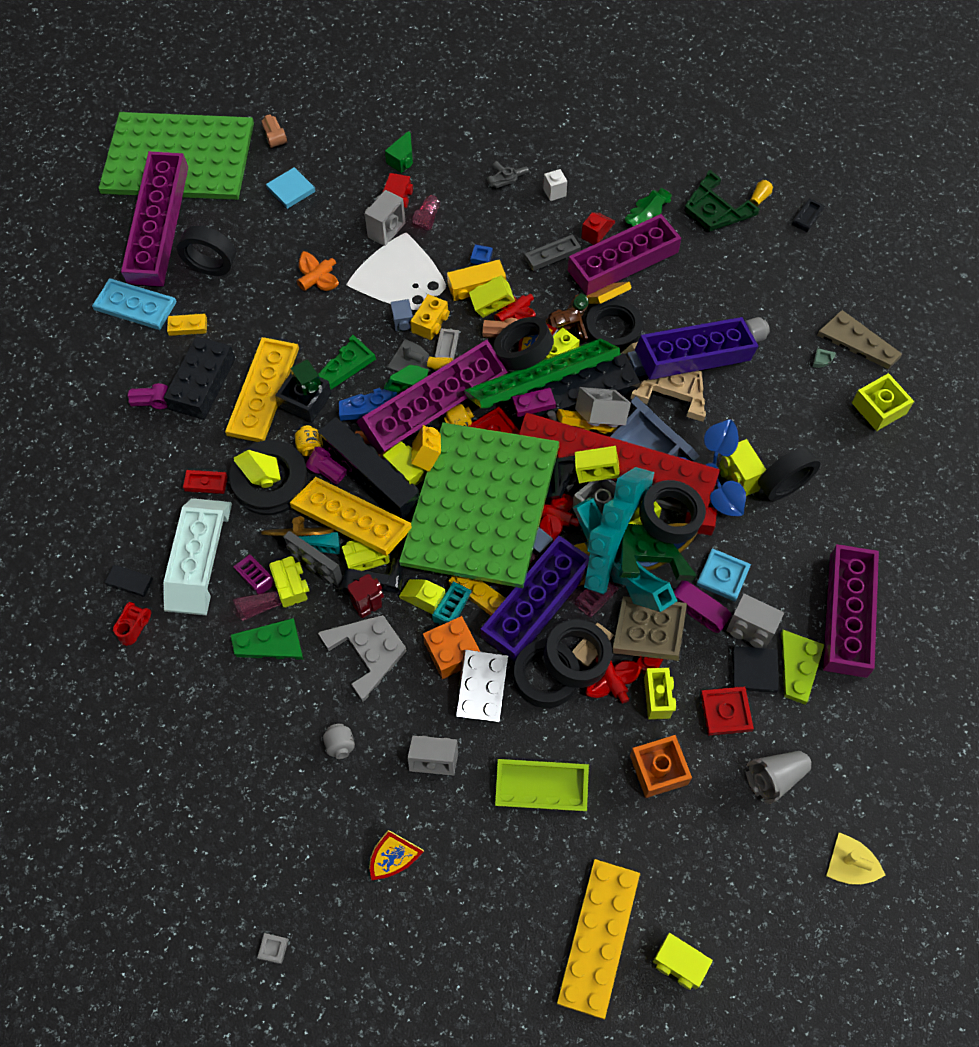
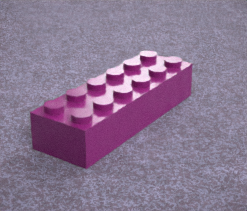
(624, 254)
(851, 611)

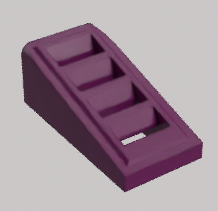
(263, 585)

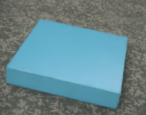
(290, 187)
(723, 574)

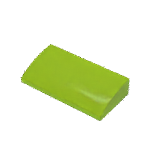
(542, 785)

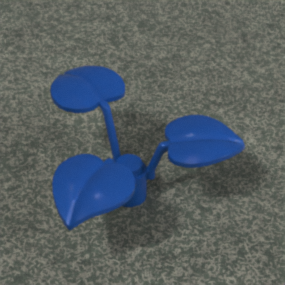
(731, 495)

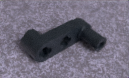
(389, 582)

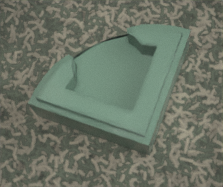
(823, 358)

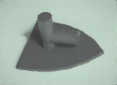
(409, 354)

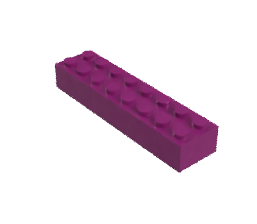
(155, 219)
(430, 397)

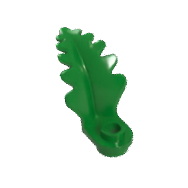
(648, 207)

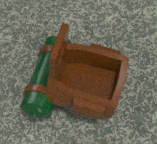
(571, 316)

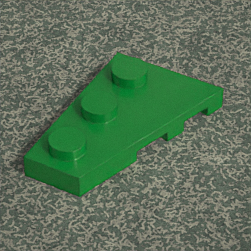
(349, 361)
(272, 640)

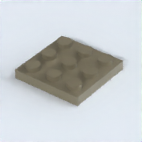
(650, 632)

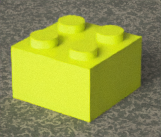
(882, 402)
(743, 467)

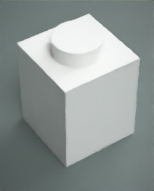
(555, 185)

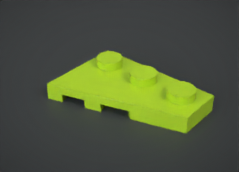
(801, 662)

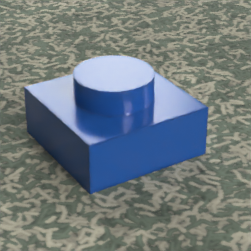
(481, 254)

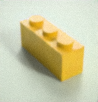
(467, 279)

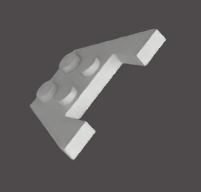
(374, 643)

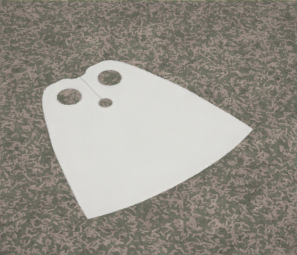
(394, 270)

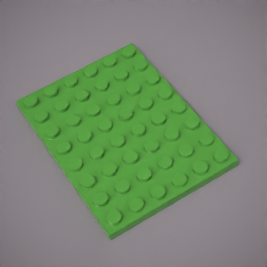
(211, 145)
(481, 505)

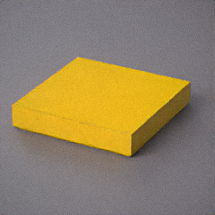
(608, 292)

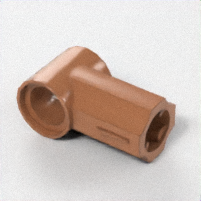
(274, 134)
(493, 328)

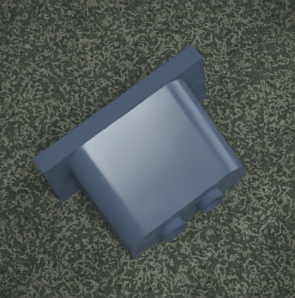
(650, 431)

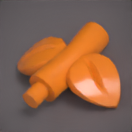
(316, 273)

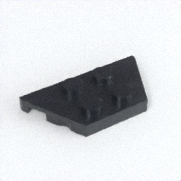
(560, 477)

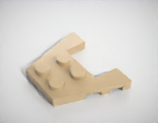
(681, 386)

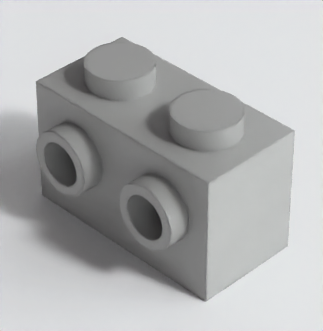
(433, 755)

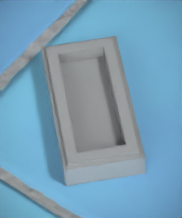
(447, 343)

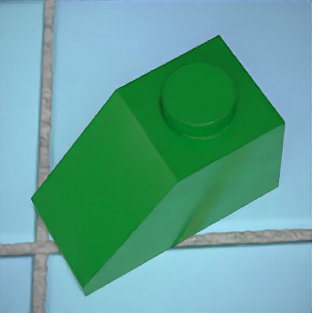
(400, 153)
(405, 378)

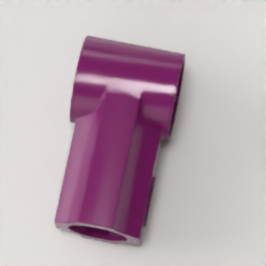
(149, 396)
(322, 463)

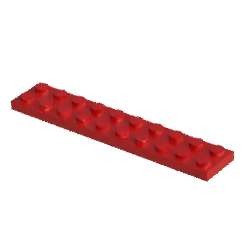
(665, 466)

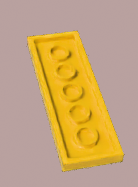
(257, 398)
(351, 516)
(598, 939)

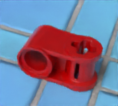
(131, 619)

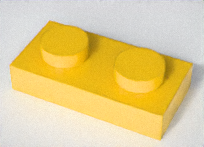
(187, 324)

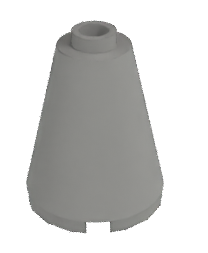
(777, 774)

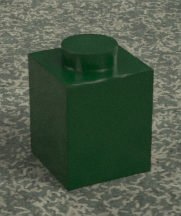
(306, 377)

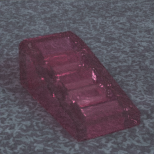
(256, 604)
(590, 609)

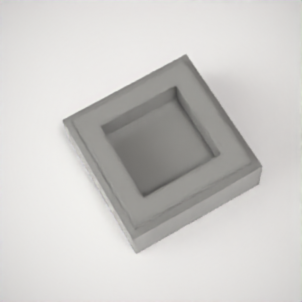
(272, 948)

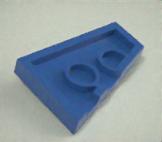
(360, 405)

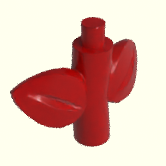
(517, 309)
(557, 515)
(615, 680)

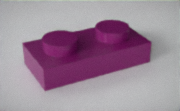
(534, 402)

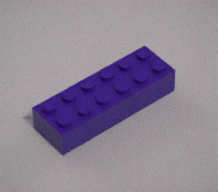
(695, 348)
(531, 607)

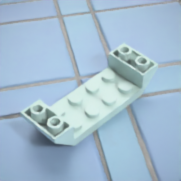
(194, 556)

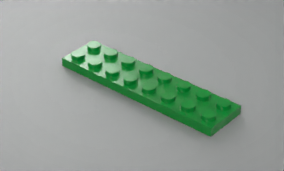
(545, 371)

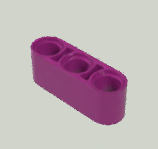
(702, 607)

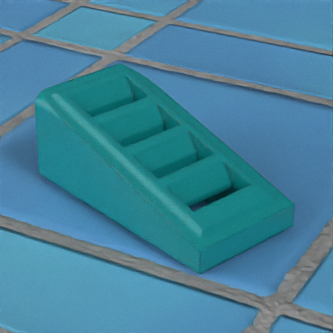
(324, 543)
(437, 615)

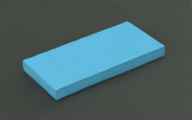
(134, 304)

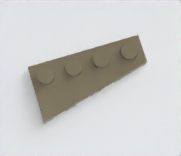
(852, 334)

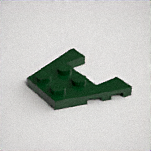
(712, 210)
(641, 546)

